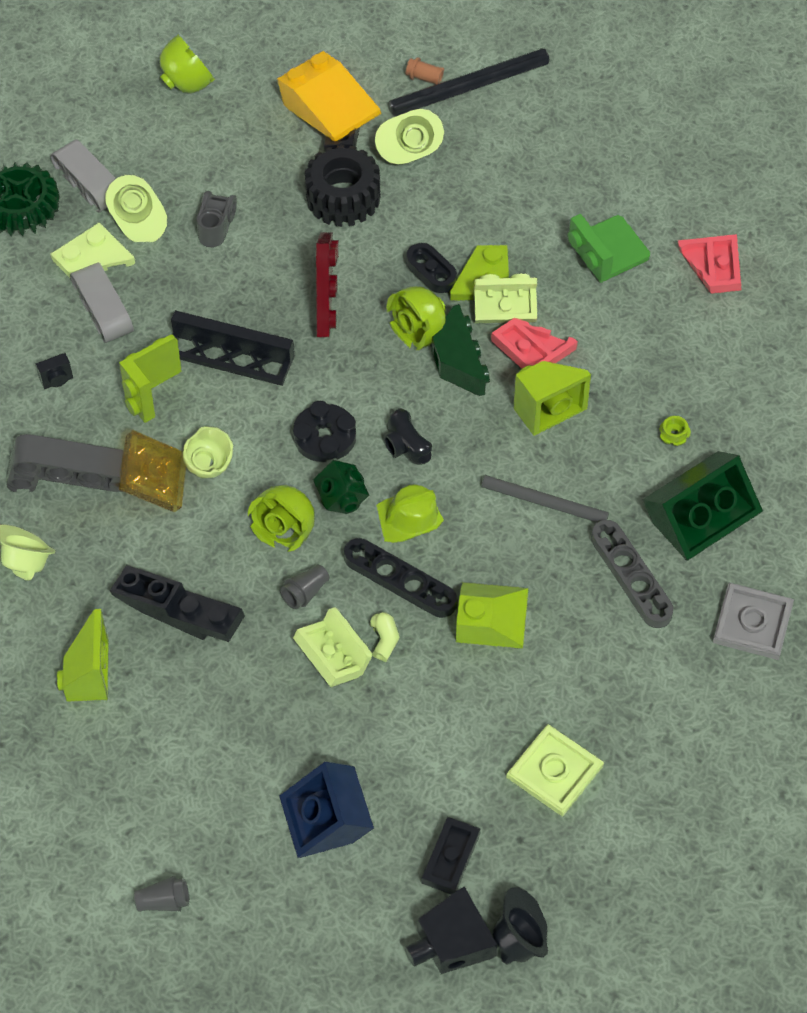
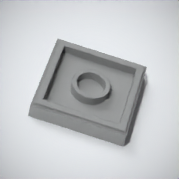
(753, 621)

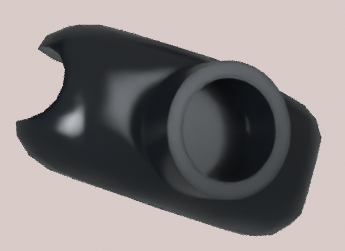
(405, 439)

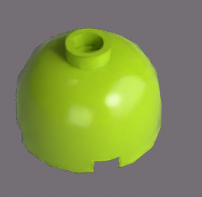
(183, 67)
(416, 315)
(277, 512)

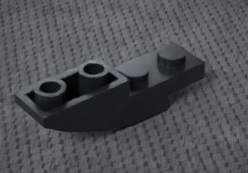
(173, 605)

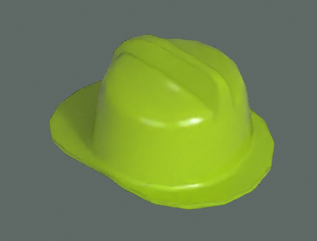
(409, 514)

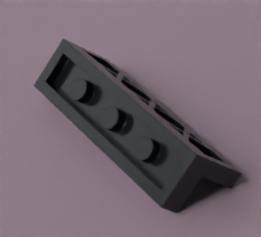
(235, 339)

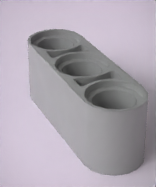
(83, 171)
(102, 301)

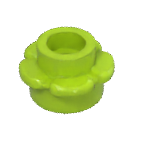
(678, 424)

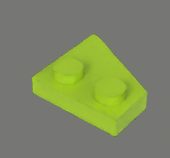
(483, 261)

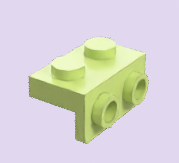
(505, 298)
(334, 648)

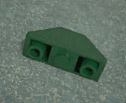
(458, 354)

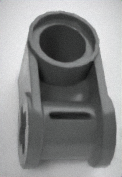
(215, 218)

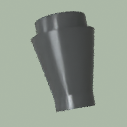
(303, 587)
(163, 896)

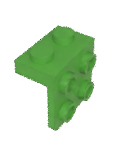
(607, 246)

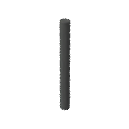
(544, 499)

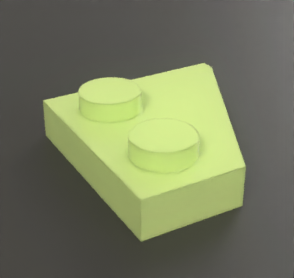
(90, 248)

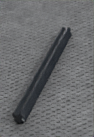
(469, 82)

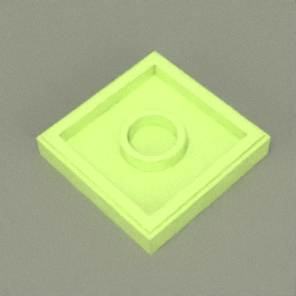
(555, 770)

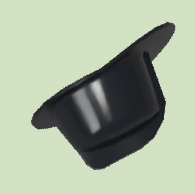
(521, 928)

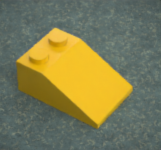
(327, 96)

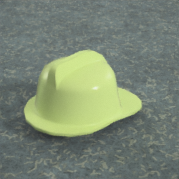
(409, 136)
(136, 209)
(23, 551)

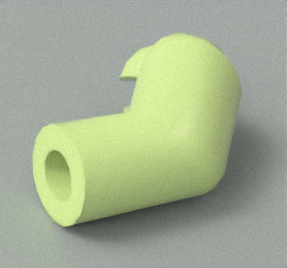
(388, 633)

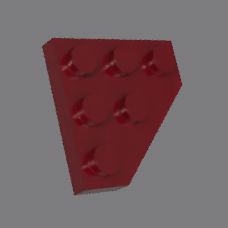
(327, 284)

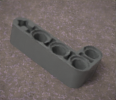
(63, 462)

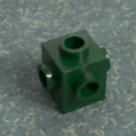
(341, 487)

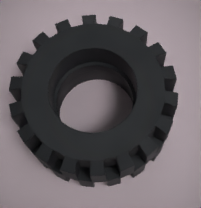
(346, 203)

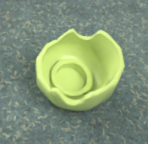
(206, 445)

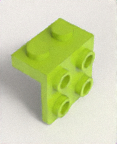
(145, 371)

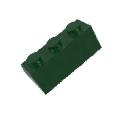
(704, 504)

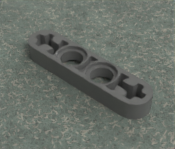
(636, 572)

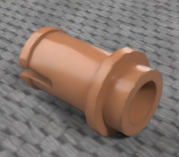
(424, 71)

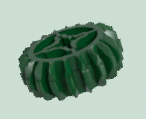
(18, 193)

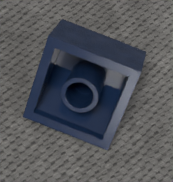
(326, 809)

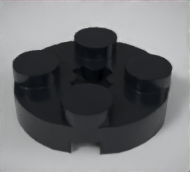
(321, 416)

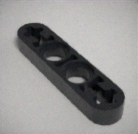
(403, 574)

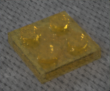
(153, 471)

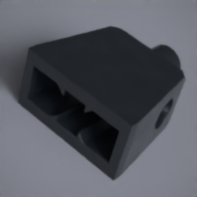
(452, 935)

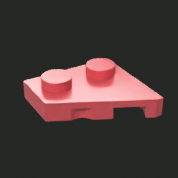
(714, 261)
(531, 344)

